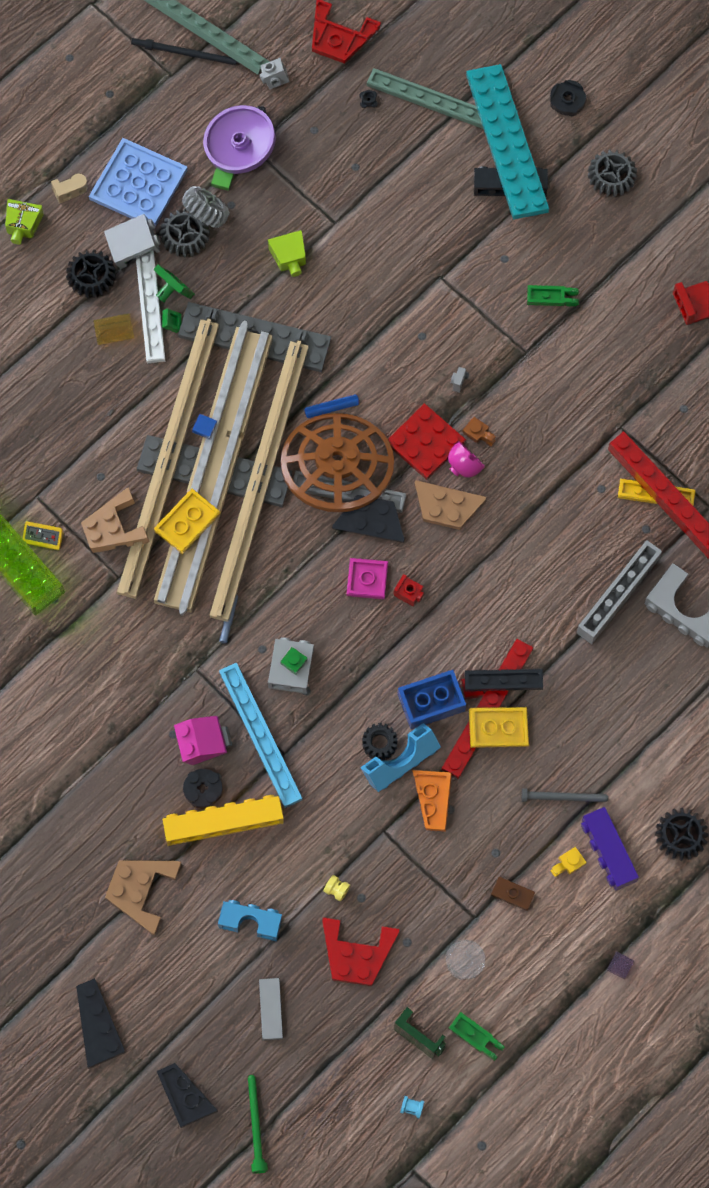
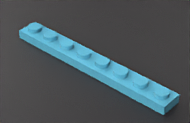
(260, 735)

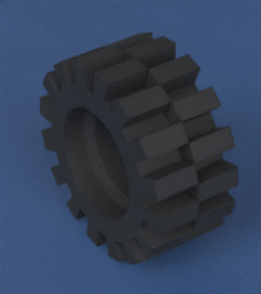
(385, 731)

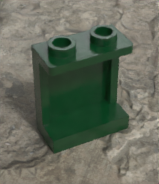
(417, 1038)

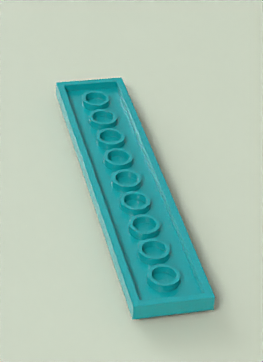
(507, 142)

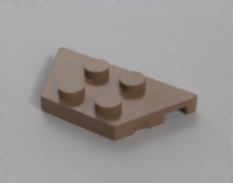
(446, 505)

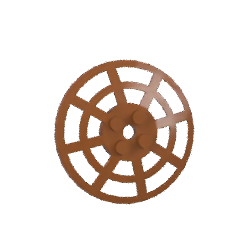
(337, 468)

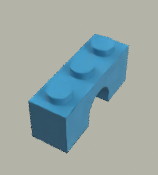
(234, 914)

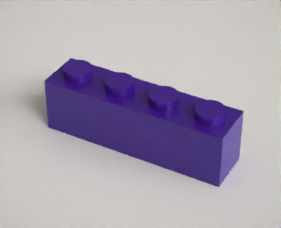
(609, 849)

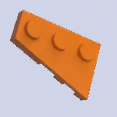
(434, 797)

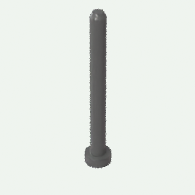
(562, 796)

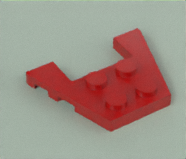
(336, 40)
(355, 961)

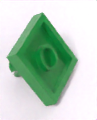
(172, 284)

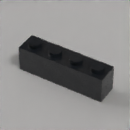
(489, 184)

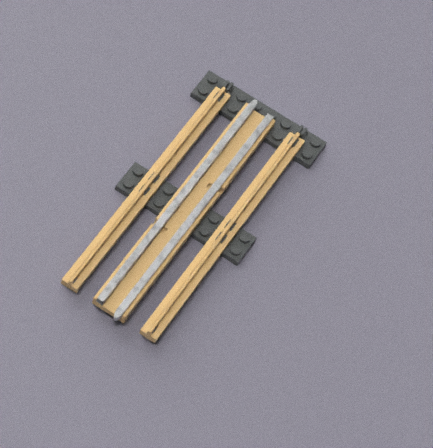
(215, 466)

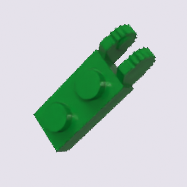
(551, 295)
(475, 1035)

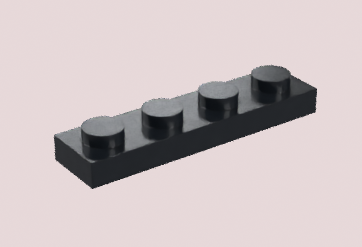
(503, 680)

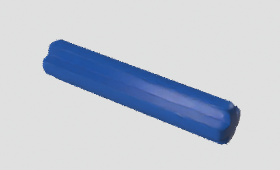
(331, 406)

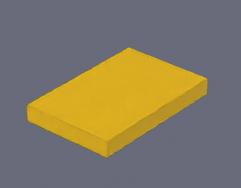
(187, 521)
(498, 727)

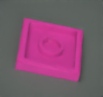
(367, 578)

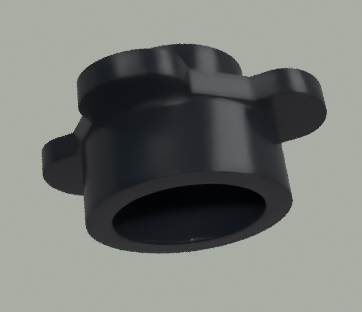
(368, 94)

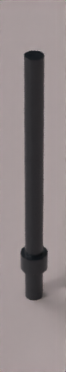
(150, 45)

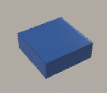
(204, 426)

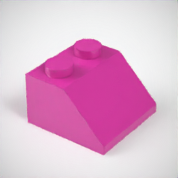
(200, 739)

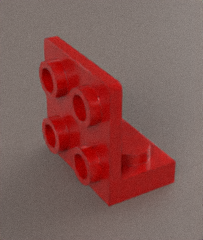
(692, 301)

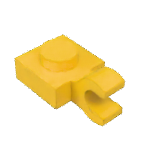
(570, 862)

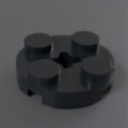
(563, 106)
(210, 796)

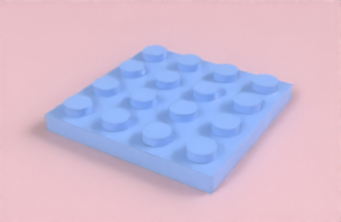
(138, 182)

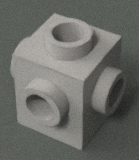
(274, 73)

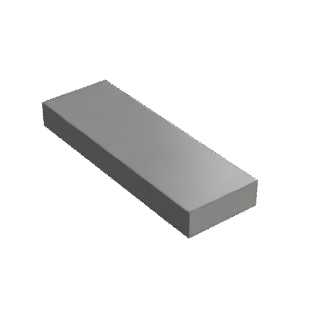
(270, 1009)

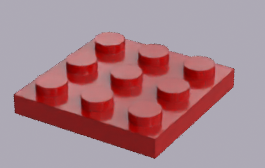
(425, 441)

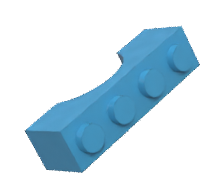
(419, 746)

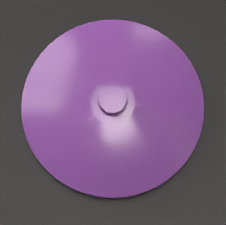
(239, 139)

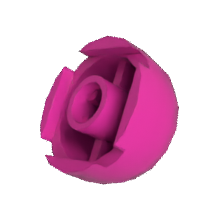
(464, 462)

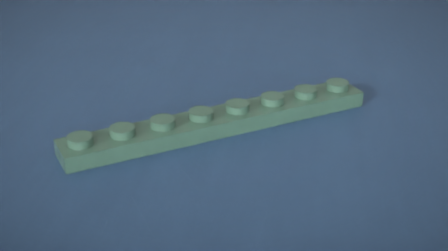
(210, 33)

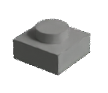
(458, 379)

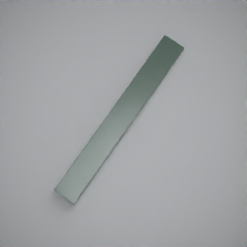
(424, 97)

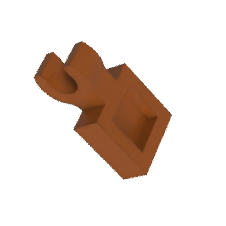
(477, 431)

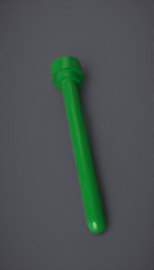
(259, 1164)

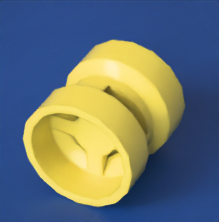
(336, 888)

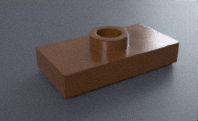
(512, 893)

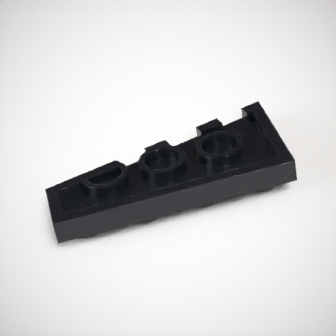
(98, 1029)

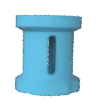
(412, 1107)

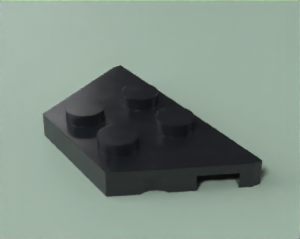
(374, 520)

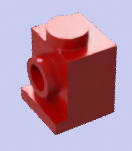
(401, 592)

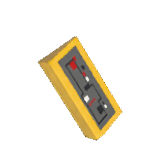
(42, 535)

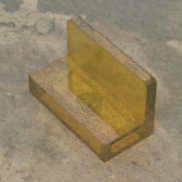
(113, 329)

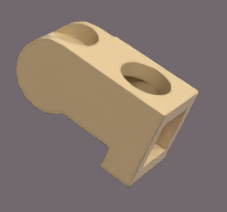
(70, 188)

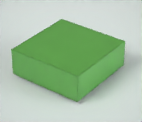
(222, 180)

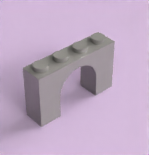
(662, 602)

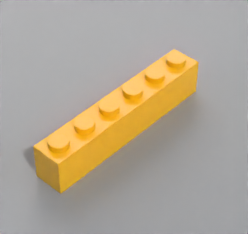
(223, 820)

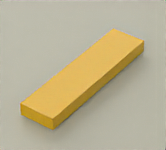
(634, 491)

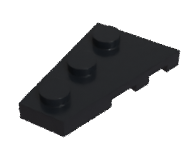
(185, 1098)

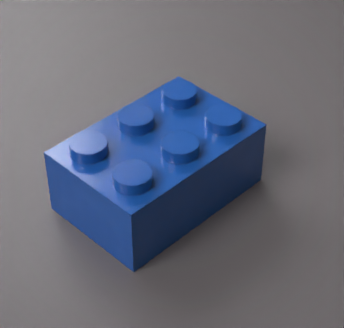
(431, 699)

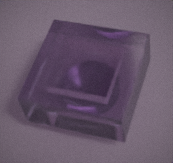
(620, 965)

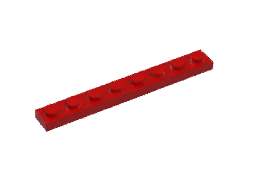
(462, 750)

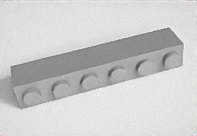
(619, 592)

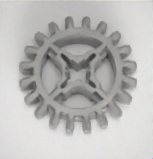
(205, 206)

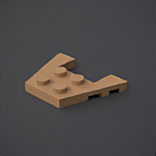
(105, 529)
(132, 885)

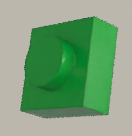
(171, 320)
(293, 660)

